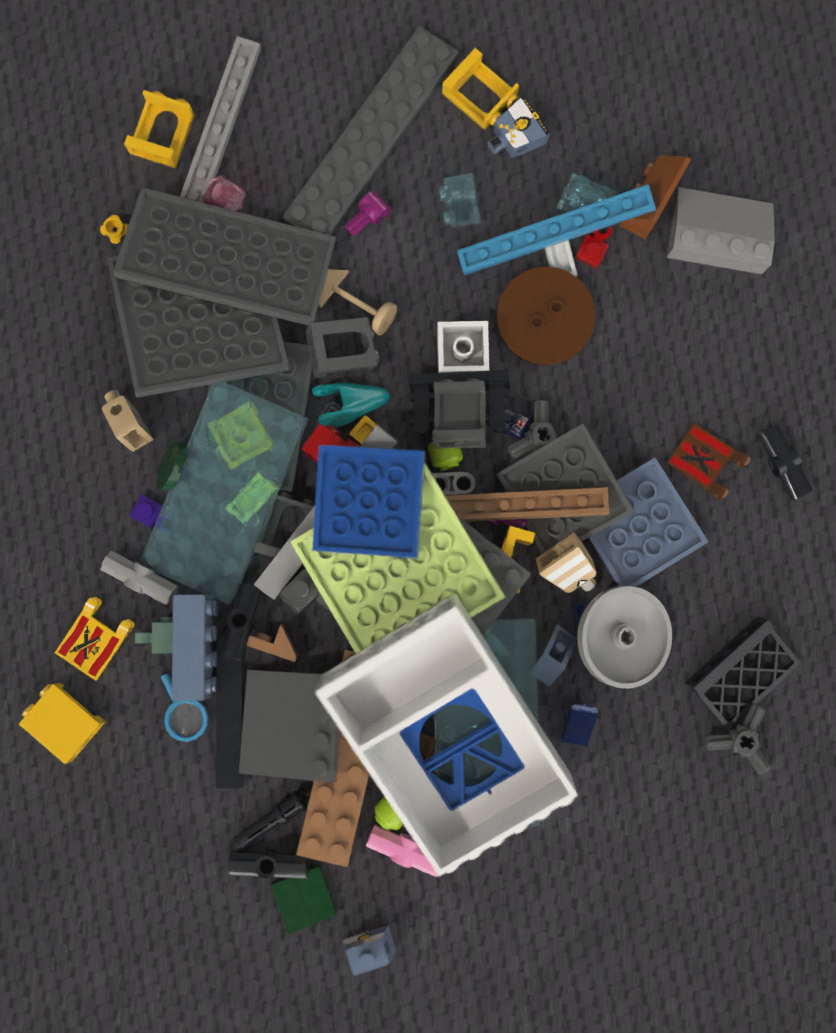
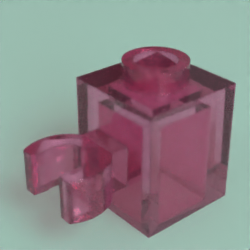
(224, 194)

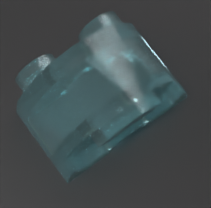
(460, 201)

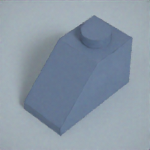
(554, 655)

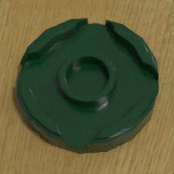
(169, 469)

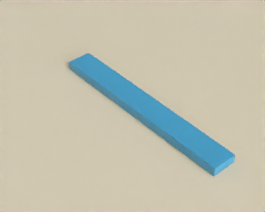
(557, 229)

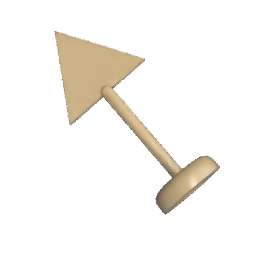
(383, 316)

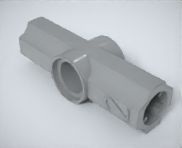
(139, 577)

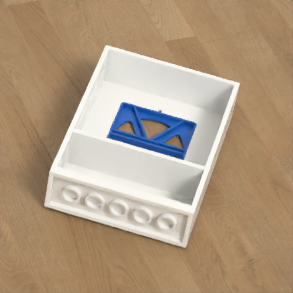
(392, 690)

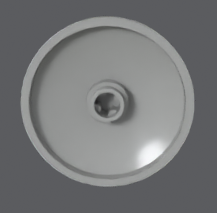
(624, 636)

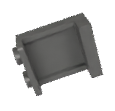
(460, 414)

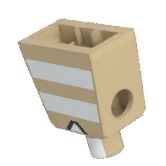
(125, 421)
(568, 565)

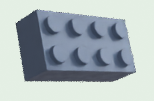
(193, 647)

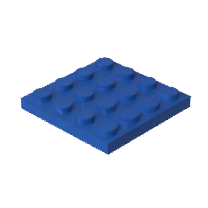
(368, 501)

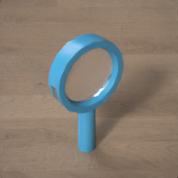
(184, 719)

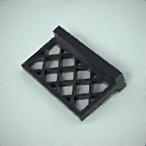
(727, 659)

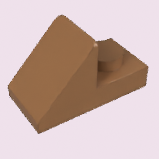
(281, 647)

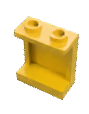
(60, 723)

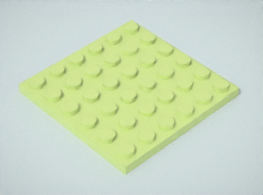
(385, 592)

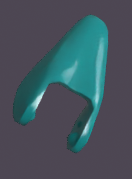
(356, 401)

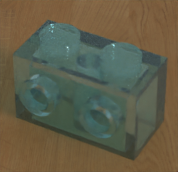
(582, 192)

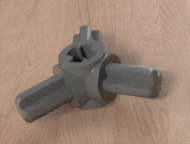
(531, 440)
(732, 740)

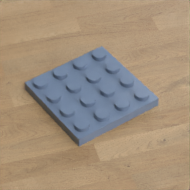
(653, 535)

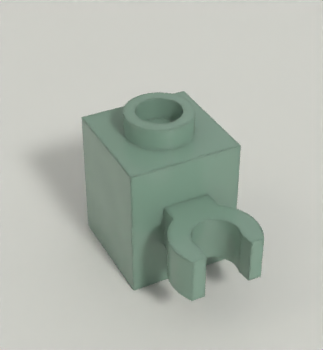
(160, 637)

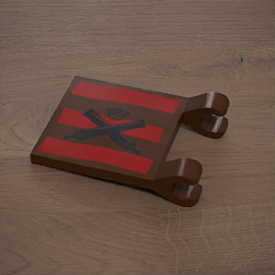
(703, 457)

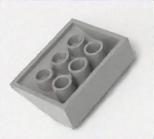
(722, 231)

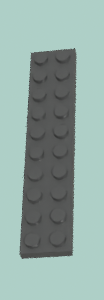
(372, 134)

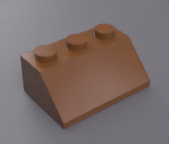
(662, 180)

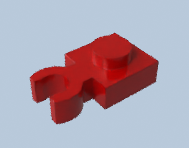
(593, 248)

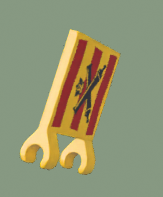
(91, 643)

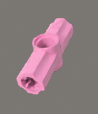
(399, 849)

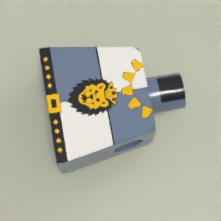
(518, 130)
(368, 949)

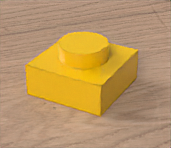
(362, 429)

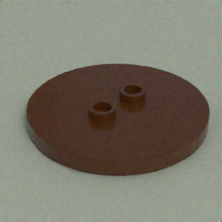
(545, 316)

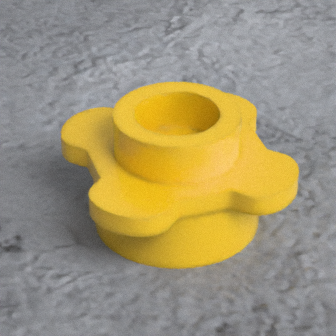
(111, 223)

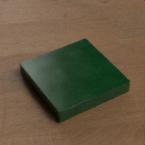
(304, 900)

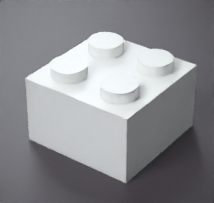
(462, 346)

